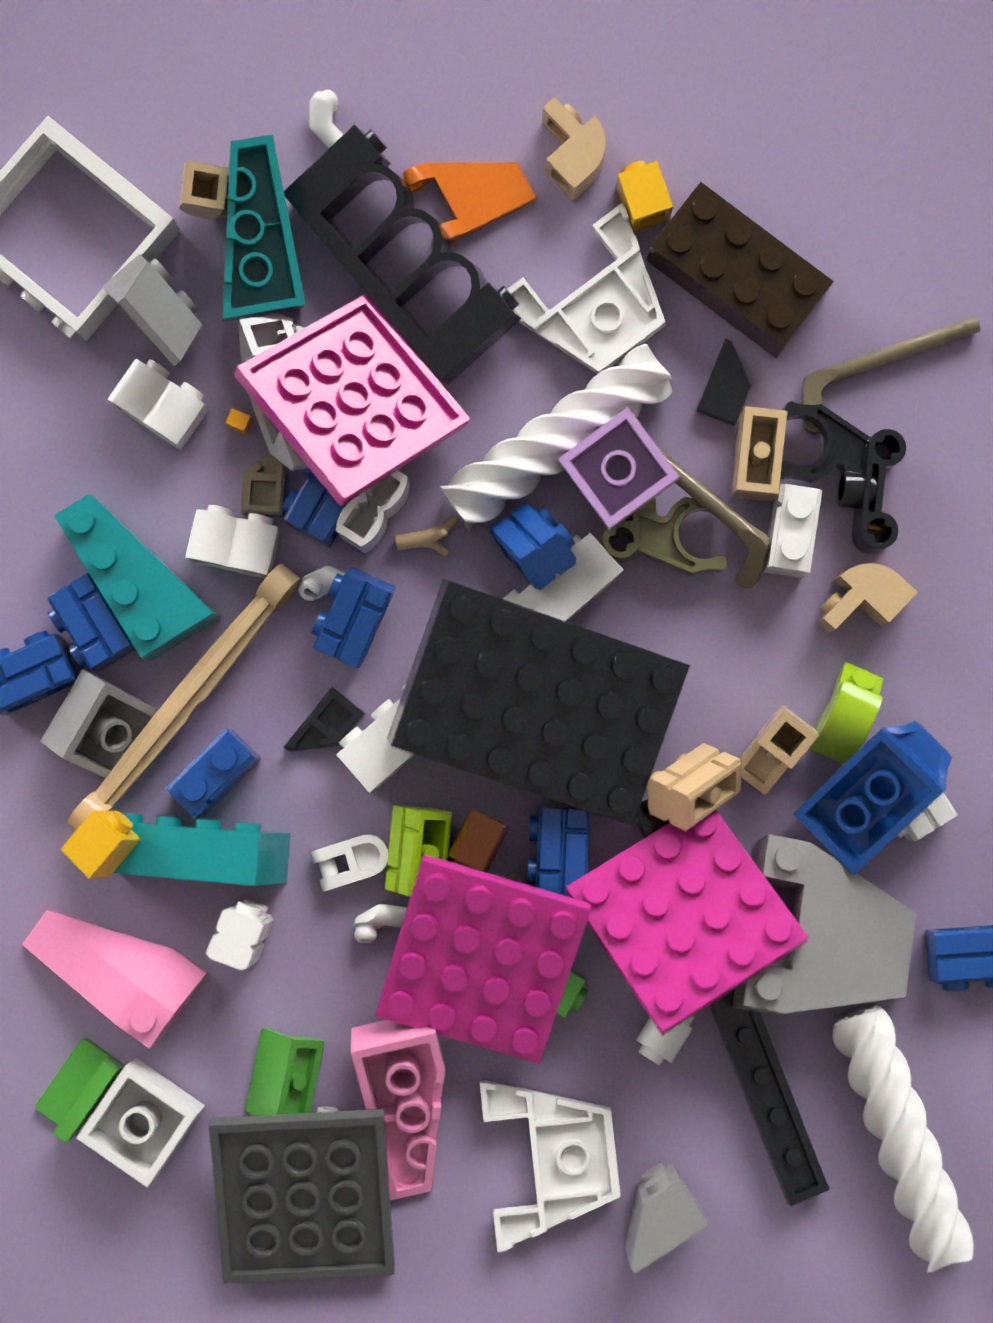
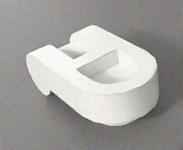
(365, 857)

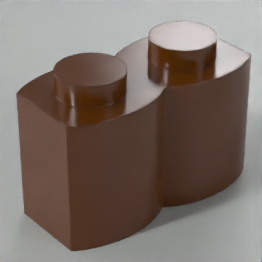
(478, 841)

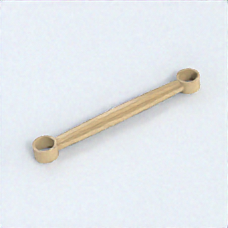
(193, 690)

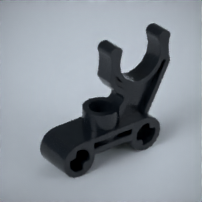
(860, 468)

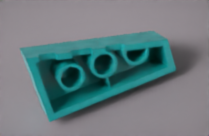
(260, 247)
(137, 585)
(207, 852)

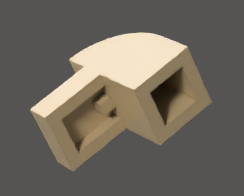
(582, 150)
(204, 190)
(871, 587)
(776, 748)

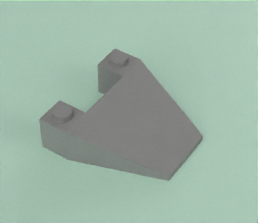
(855, 933)

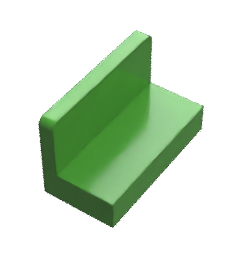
(284, 1074)
(78, 1088)

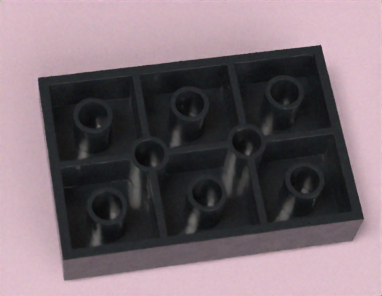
(537, 703)

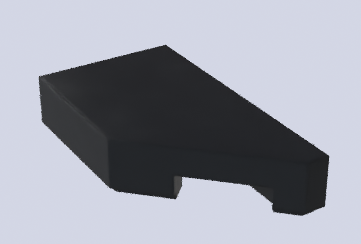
(726, 387)
(326, 724)

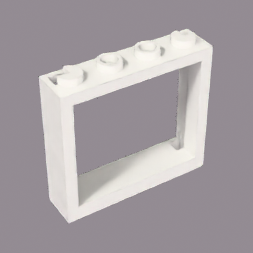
(18, 173)

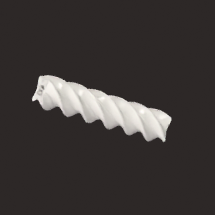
(516, 464)
(908, 1147)

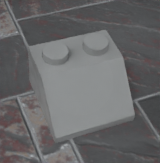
(154, 307)
(96, 724)
(661, 1216)

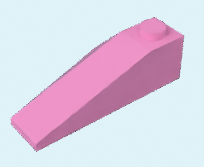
(122, 976)
(405, 1076)

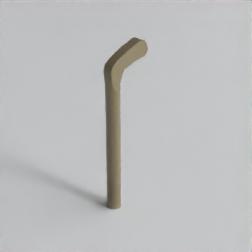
(818, 379)
(755, 540)

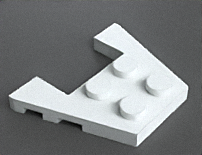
(606, 313)
(570, 1158)

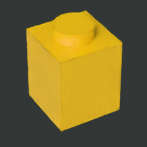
(644, 194)
(101, 843)

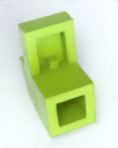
(849, 714)

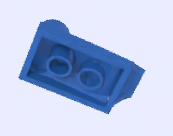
(877, 793)

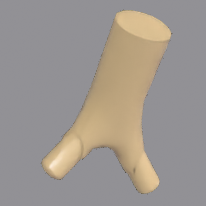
(426, 538)

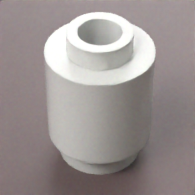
(666, 1046)

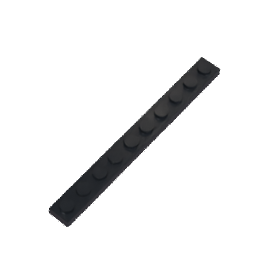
(763, 1084)

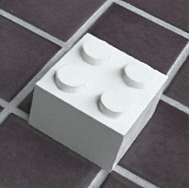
(140, 1122)

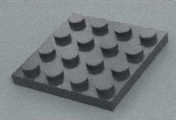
(302, 1195)

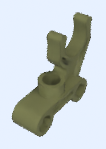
(659, 539)

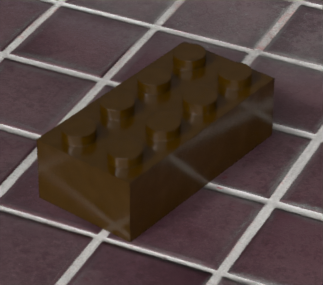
(738, 269)

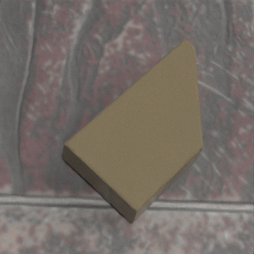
(264, 487)

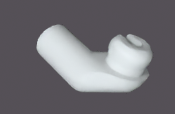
(320, 117)
(317, 582)
(375, 918)

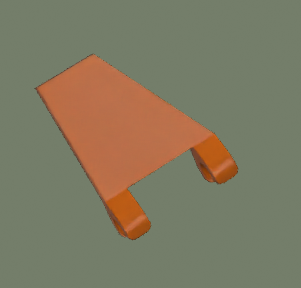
(474, 192)

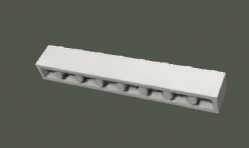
(369, 752)

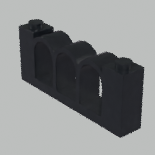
(331, 185)

